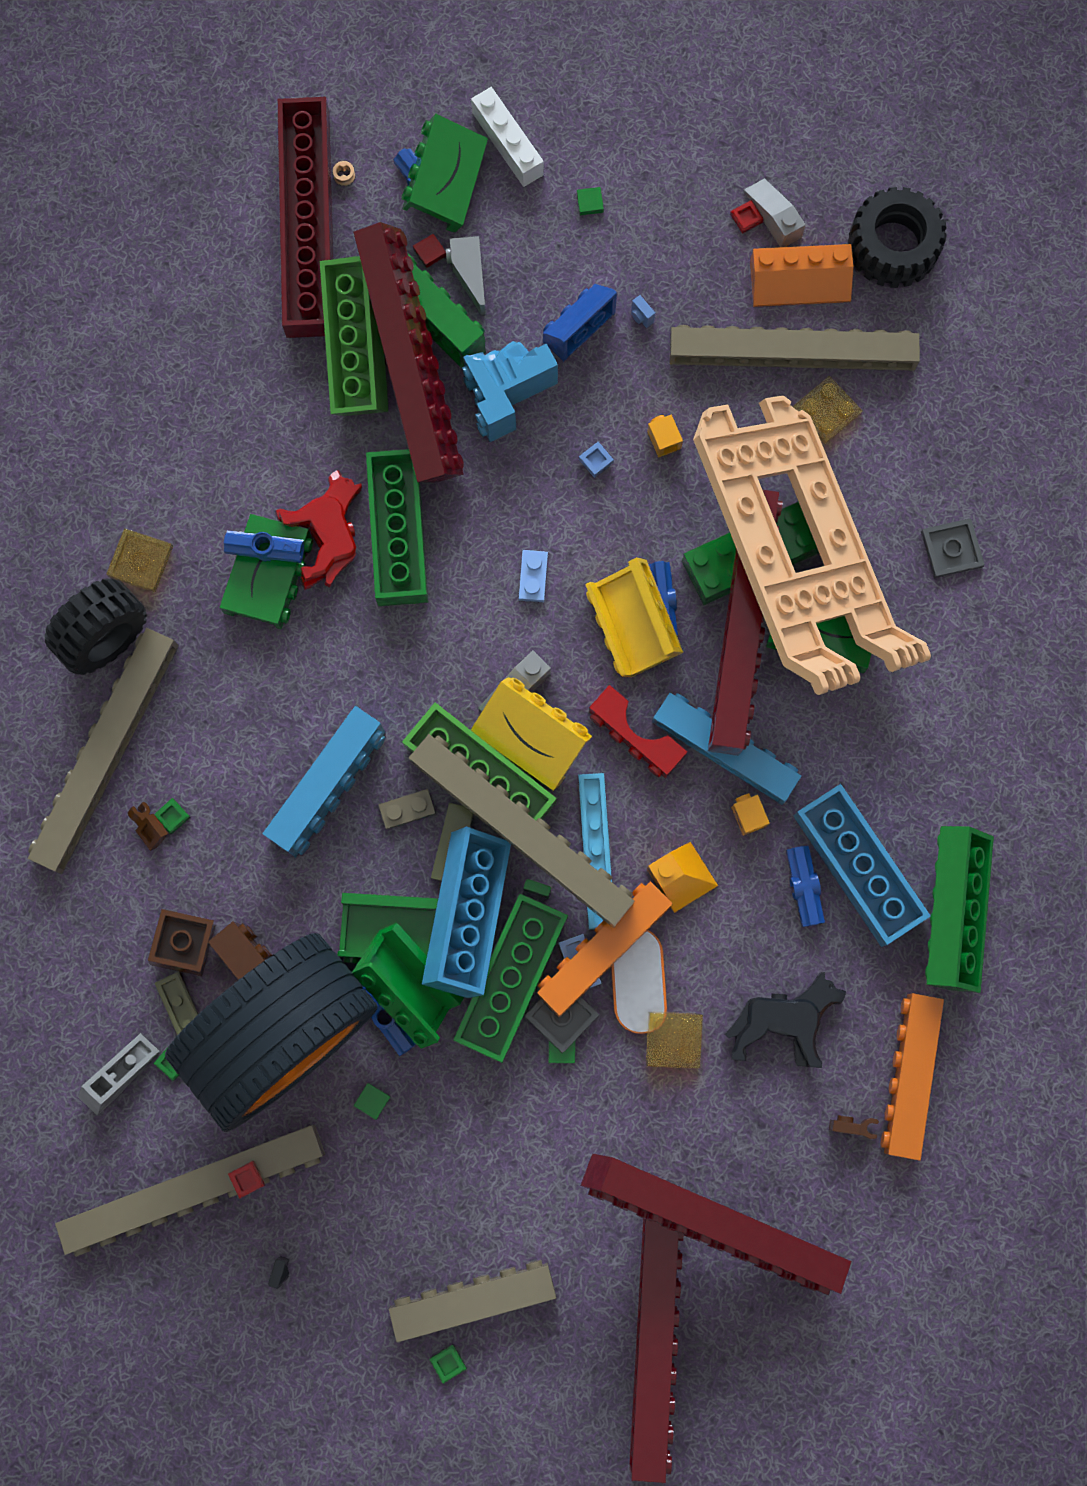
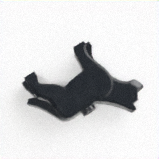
(790, 1018)

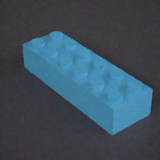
(325, 782)
(861, 865)
(466, 913)

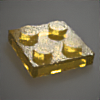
(829, 409)
(139, 560)
(674, 1039)

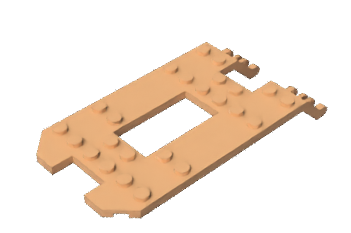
(788, 599)

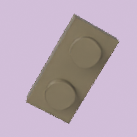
(407, 809)

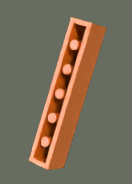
(602, 950)
(913, 1076)

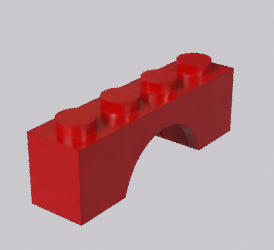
(660, 754)

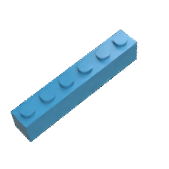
(752, 765)

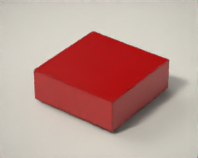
(746, 216)
(429, 250)
(246, 1179)

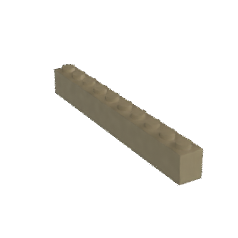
(794, 348)
(103, 751)
(521, 830)
(185, 1191)

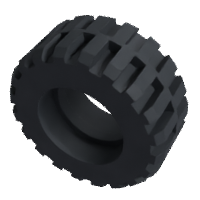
(902, 208)
(95, 626)

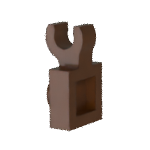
(149, 827)
(845, 1125)

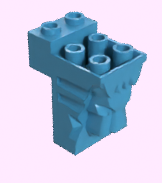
(504, 380)

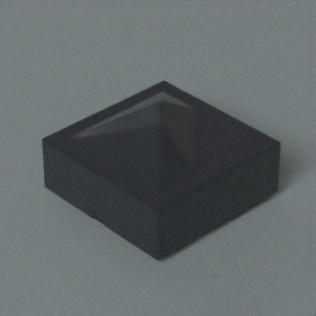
(279, 1272)

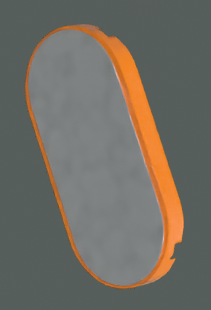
(639, 983)

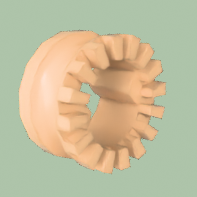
(344, 180)

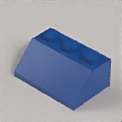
(580, 320)

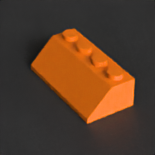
(801, 275)

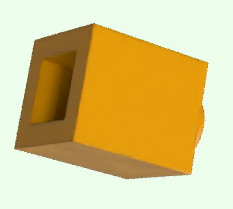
(664, 435)
(749, 814)

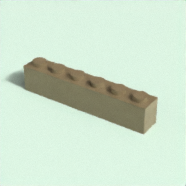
(473, 1301)

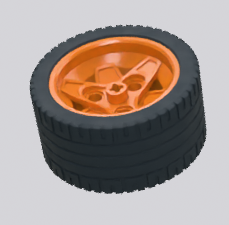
(269, 1030)

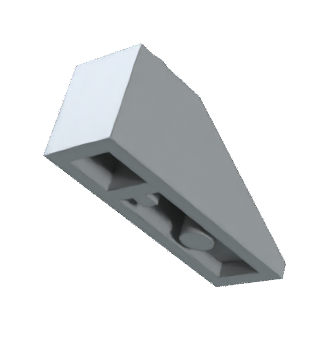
(777, 213)
(467, 267)
(529, 671)
(117, 1074)

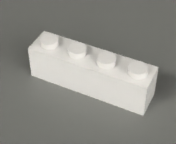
(507, 136)

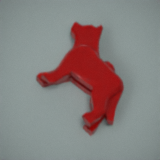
(329, 529)

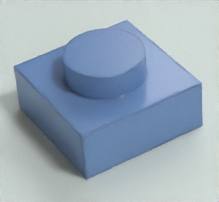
(642, 312)
(596, 459)

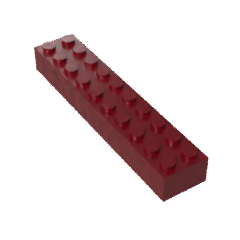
(304, 211)
(409, 352)
(739, 659)
(714, 1225)
(654, 1351)

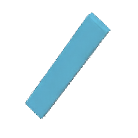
(594, 828)

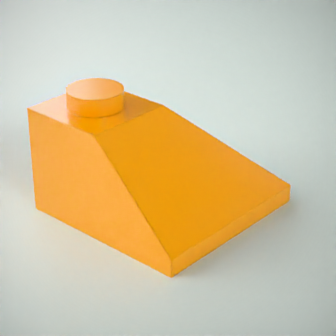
(682, 876)

